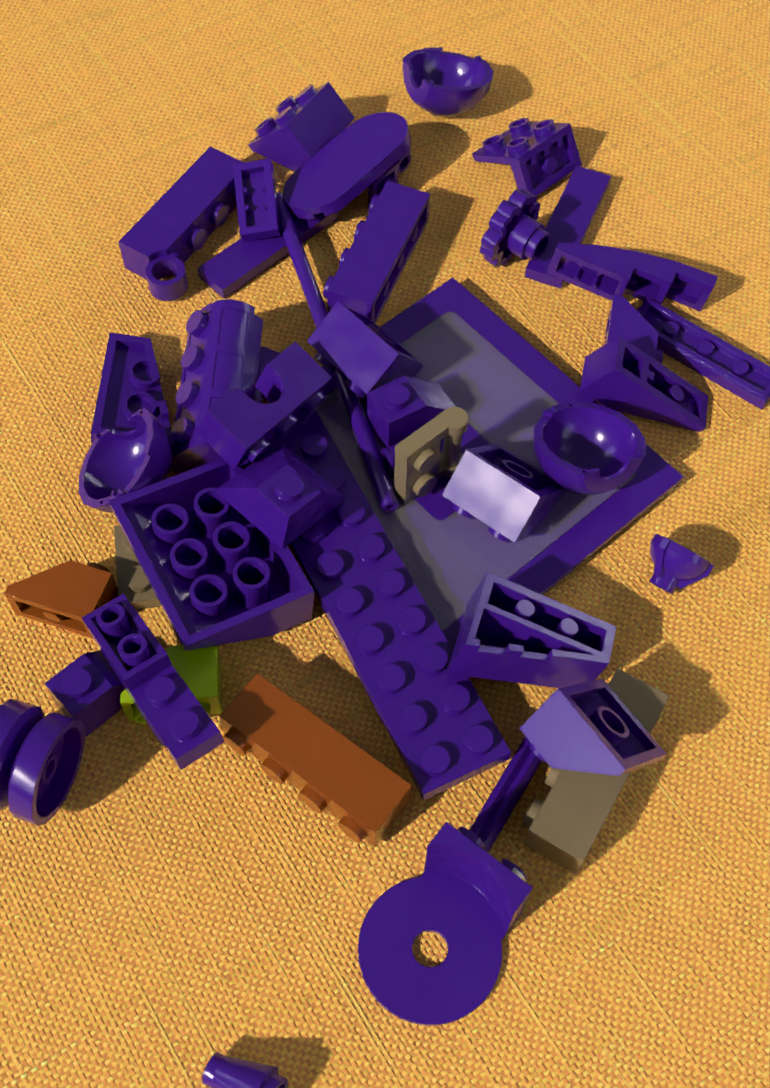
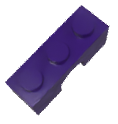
(242, 427)

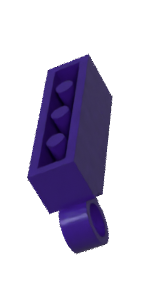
(181, 224)

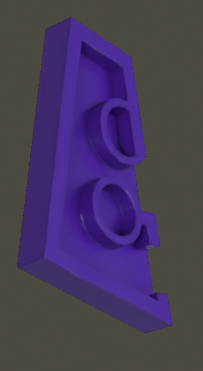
(127, 385)

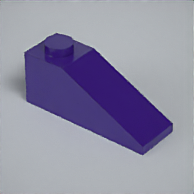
(641, 386)

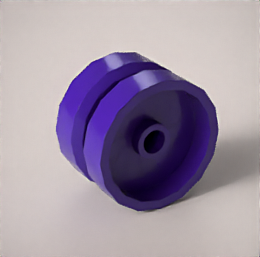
(37, 760)

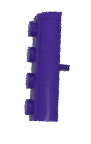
(217, 359)

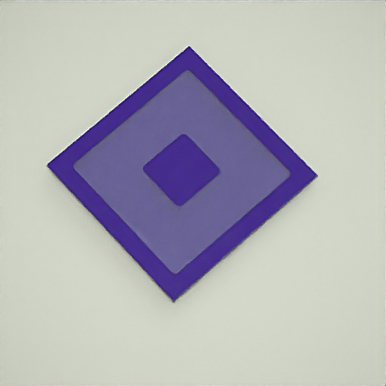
(504, 391)

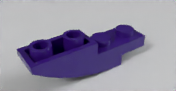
(153, 681)

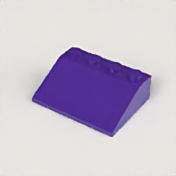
(209, 562)

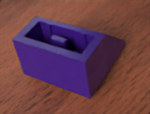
(302, 126)

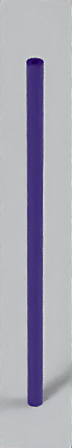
(351, 400)

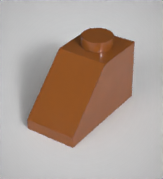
(63, 595)

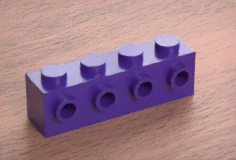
(379, 250)

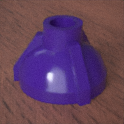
(675, 565)

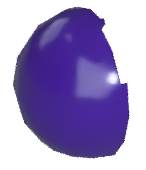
(445, 81)
(587, 447)
(125, 461)

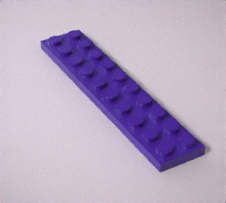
(390, 629)

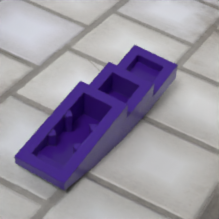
(638, 274)

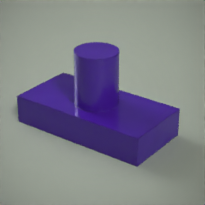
(256, 200)

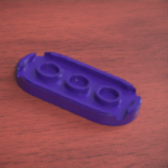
(347, 165)

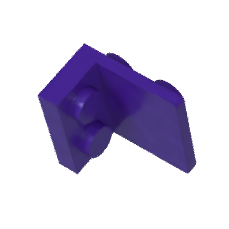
(536, 151)

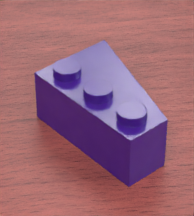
(528, 638)

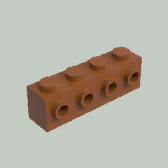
(315, 760)

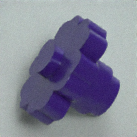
(515, 231)

